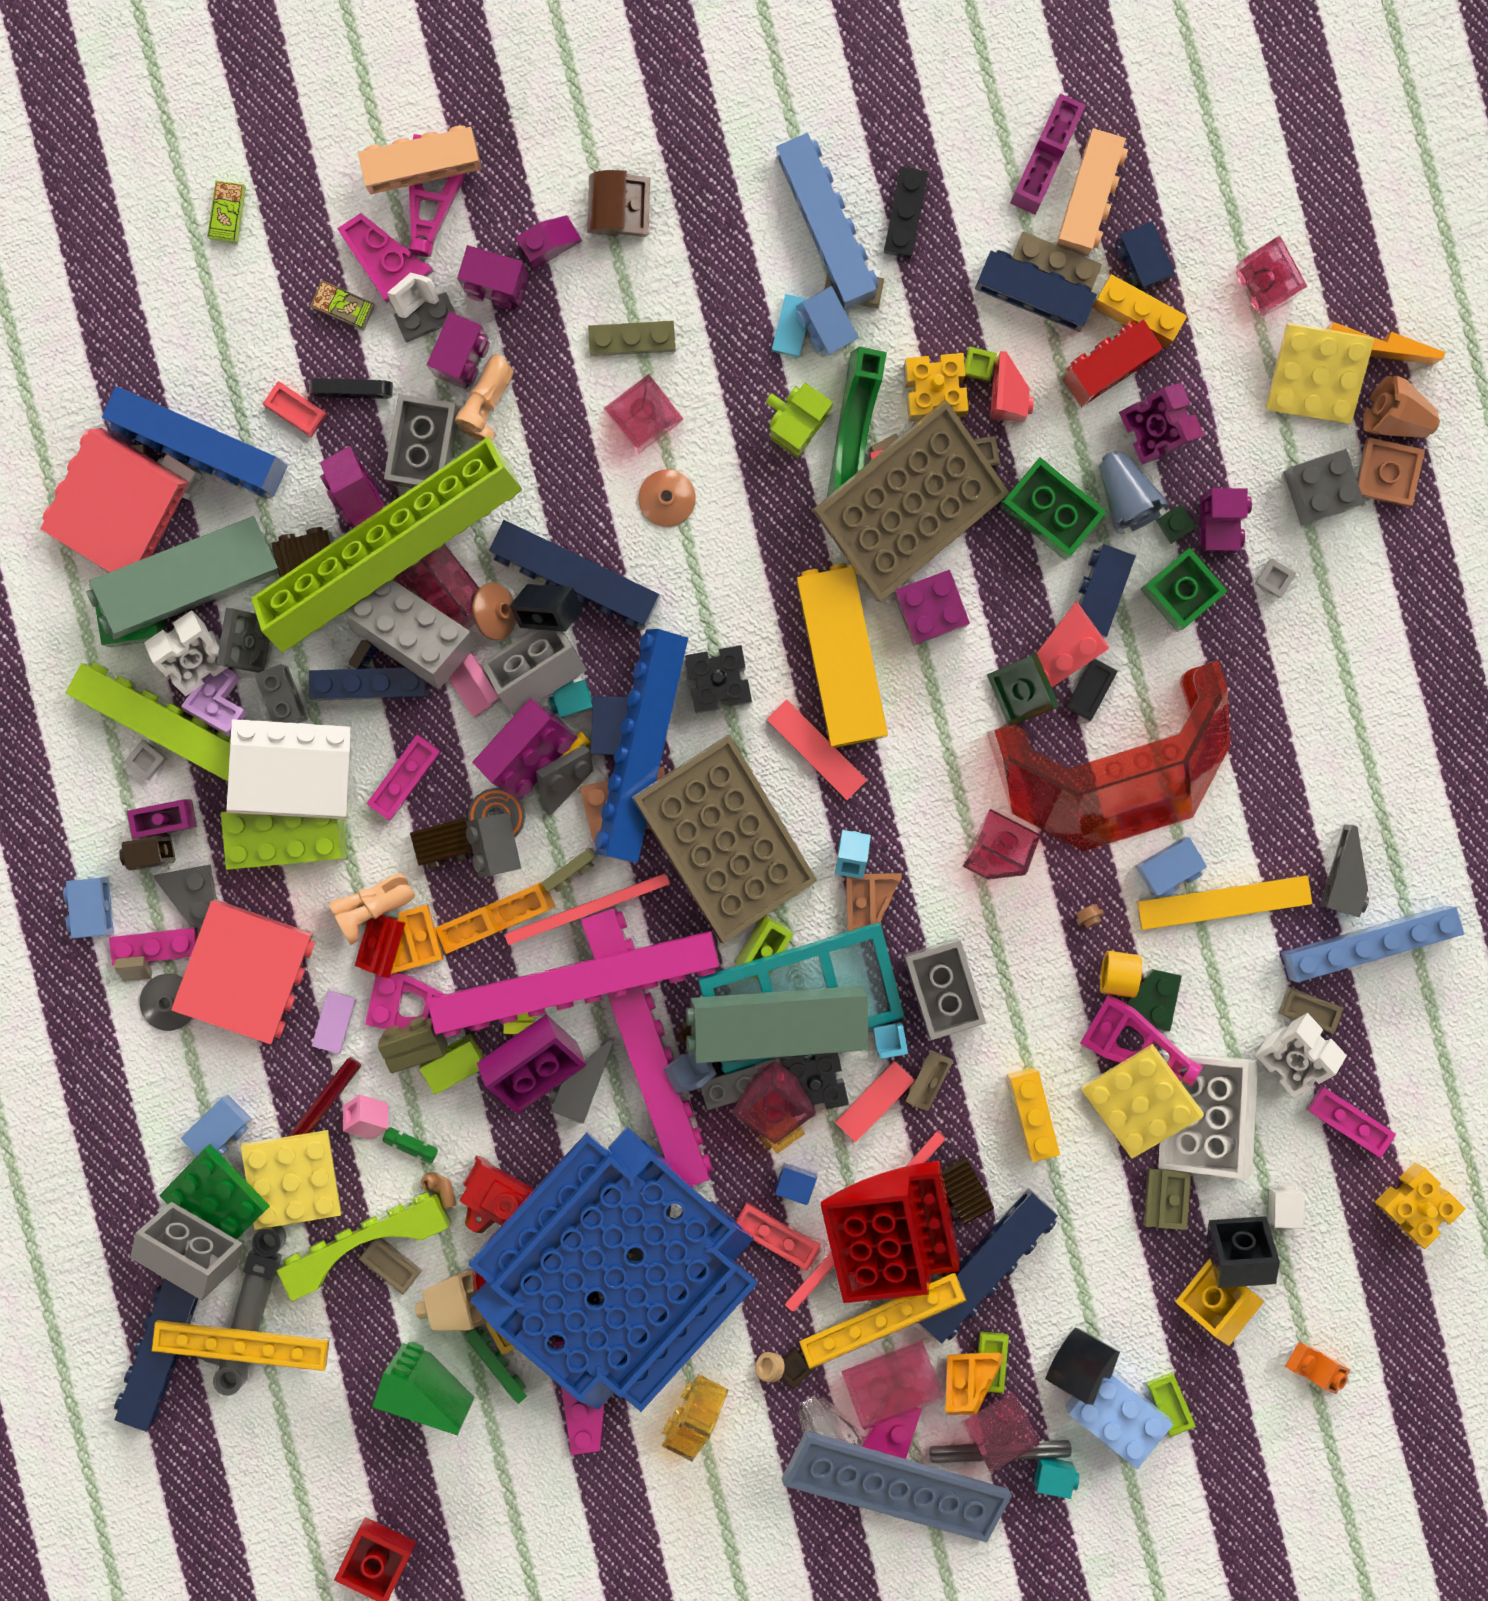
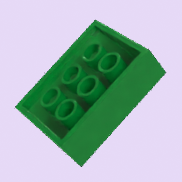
(423, 1390)

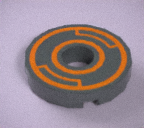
(497, 798)

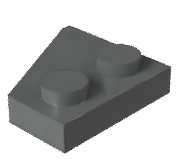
(563, 777)
(189, 891)

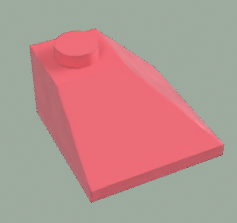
(1009, 392)

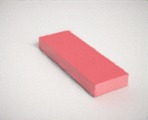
(874, 1101)
(778, 1236)

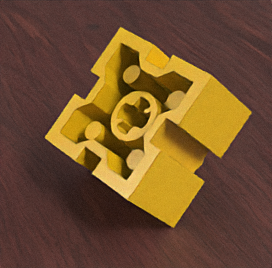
(935, 384)
(1420, 1205)

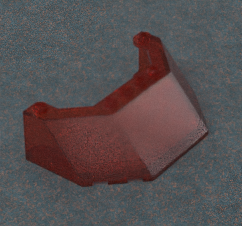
(1127, 789)

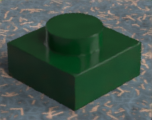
(1176, 523)

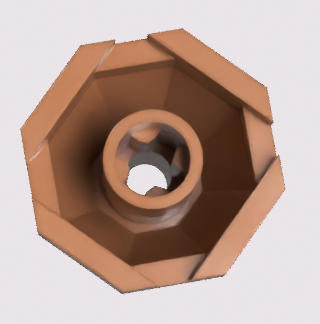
(1400, 410)

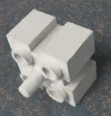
(186, 653)
(1301, 1055)

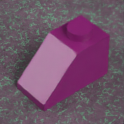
(547, 240)

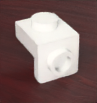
(412, 293)

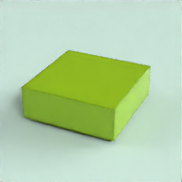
(979, 364)

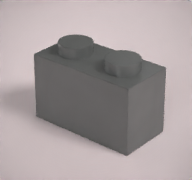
(493, 845)

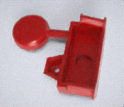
(492, 1197)

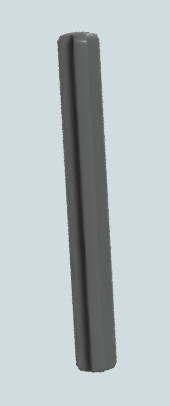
(969, 1453)

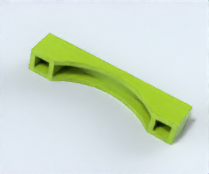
(417, 1221)

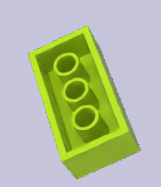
(280, 840)

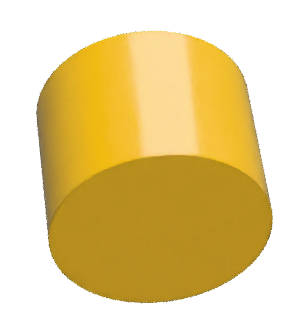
(1121, 974)

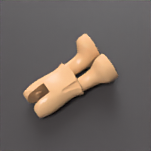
(484, 397)
(370, 903)

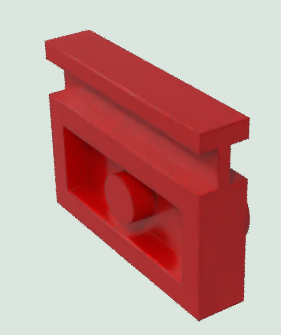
(380, 945)

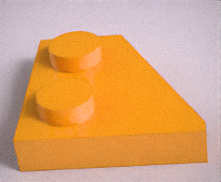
(419, 940)
(969, 1381)

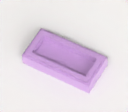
(334, 1022)

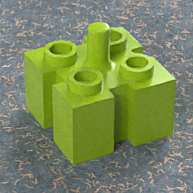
(798, 418)

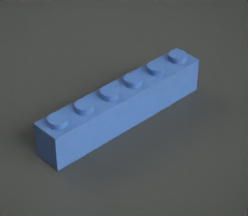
(826, 220)
(1372, 943)

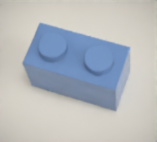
(826, 322)
(1171, 867)
(88, 907)
(217, 1127)

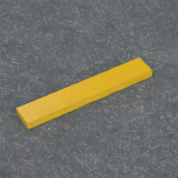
(1224, 902)
(881, 1322)
(240, 1345)

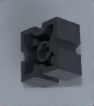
(718, 679)
(819, 1078)

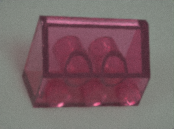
(442, 584)

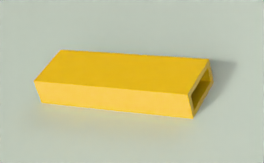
(841, 656)

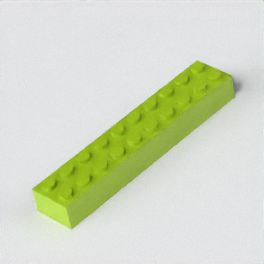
(385, 545)

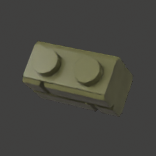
(411, 1045)

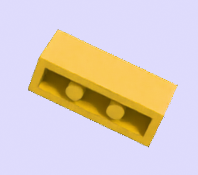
(1130, 304)
(1033, 1114)

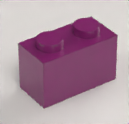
(162, 818)

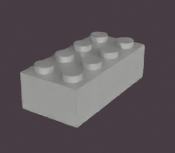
(411, 632)

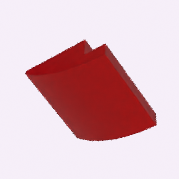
(891, 1233)

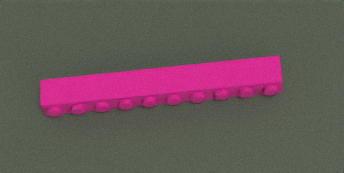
(572, 983)
(649, 1057)

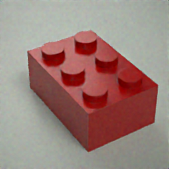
(1111, 362)

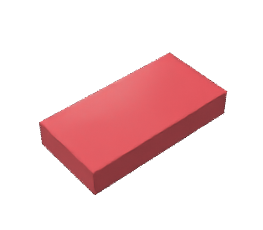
(294, 409)

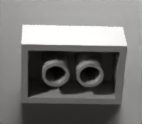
(420, 439)
(533, 667)
(944, 989)
(186, 1250)

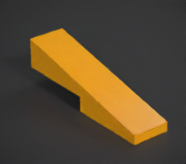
(1397, 347)
(494, 917)

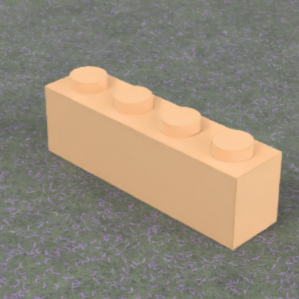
(419, 160)
(1091, 191)

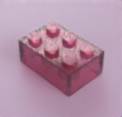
(892, 1385)

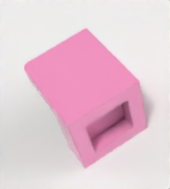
(365, 1117)

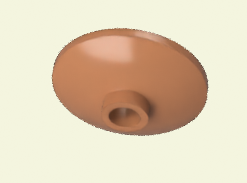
(670, 512)
(493, 611)

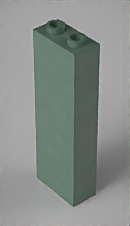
(181, 578)
(778, 1024)

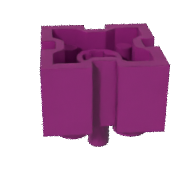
(1161, 423)

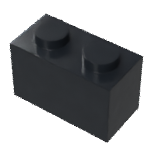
(546, 607)

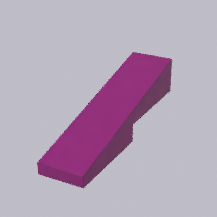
(1047, 154)

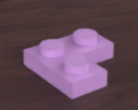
(210, 703)

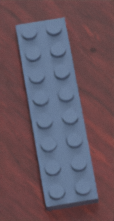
(895, 1486)

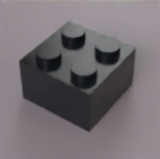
(1242, 1252)

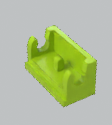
(456, 1065)

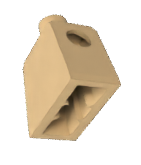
(449, 1304)

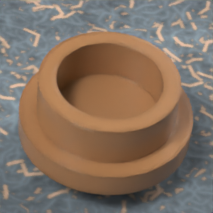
(1089, 916)

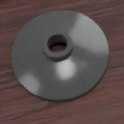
(150, 1003)

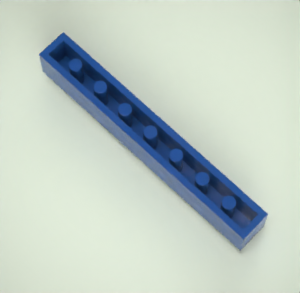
(641, 743)

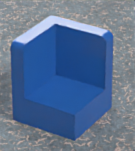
(795, 1184)

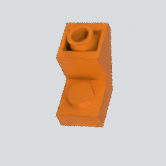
(1318, 1368)

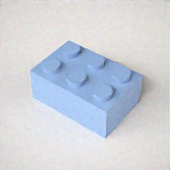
(1122, 1419)

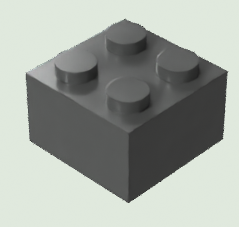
(1323, 487)

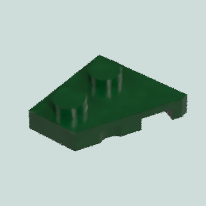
(1157, 998)

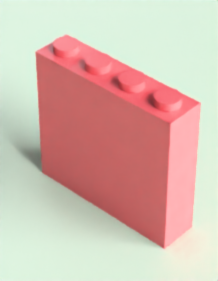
(113, 502)
(243, 972)

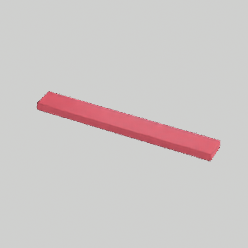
(828, 1263)

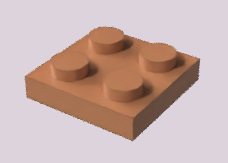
(1389, 471)

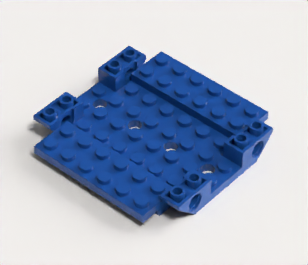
(576, 1241)

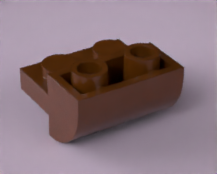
(618, 203)

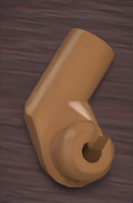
(441, 1186)

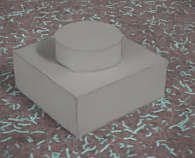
(1275, 578)
(145, 759)

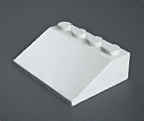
(288, 769)
(1225, 1135)

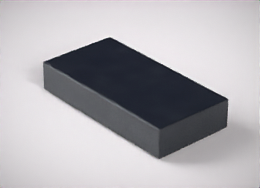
(1091, 689)

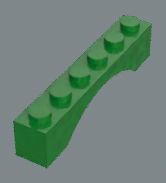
(858, 402)

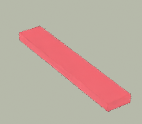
(587, 908)

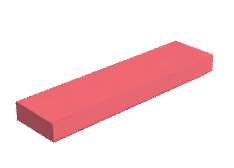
(816, 749)

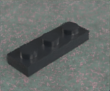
(905, 212)

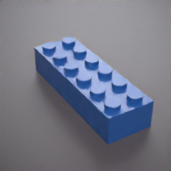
(189, 439)

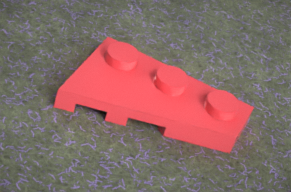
(1071, 645)

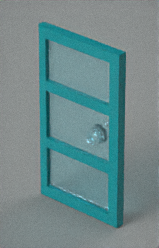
(833, 962)

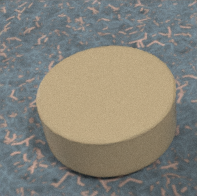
(770, 1367)

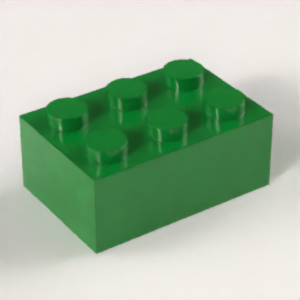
(1053, 509)

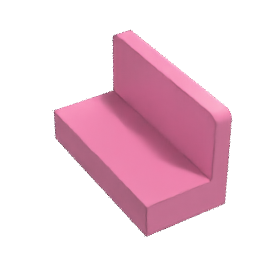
(474, 686)

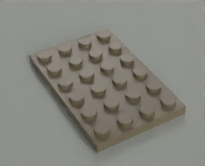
(911, 501)
(724, 838)

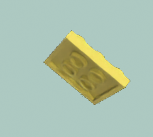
(1319, 373)
(1142, 1101)
(293, 1178)

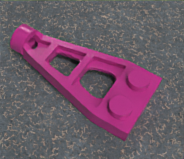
(430, 228)
(387, 997)
(1113, 1018)

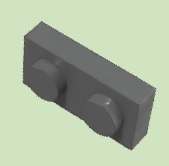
(425, 318)

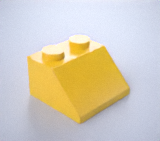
(1217, 1309)

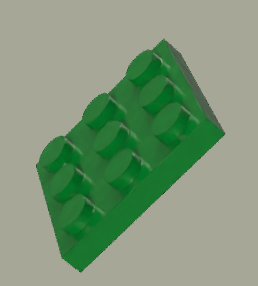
(216, 1194)

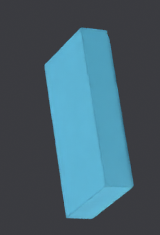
(789, 332)

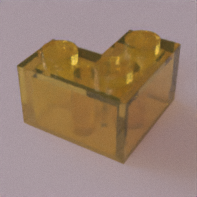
(695, 1419)

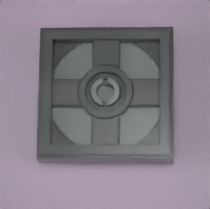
(242, 642)

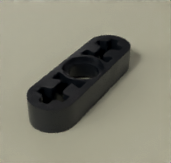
(351, 388)

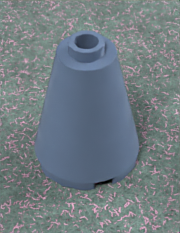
(1129, 493)

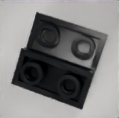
(1082, 1365)

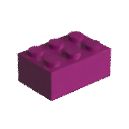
(523, 747)
(531, 1064)

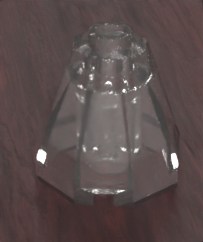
(825, 1419)

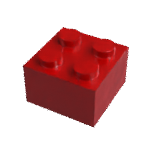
(375, 1560)

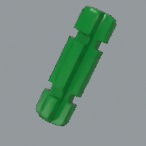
(410, 1145)

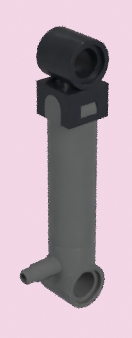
(259, 1273)

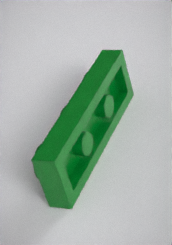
(496, 1364)

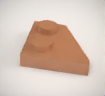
(869, 898)

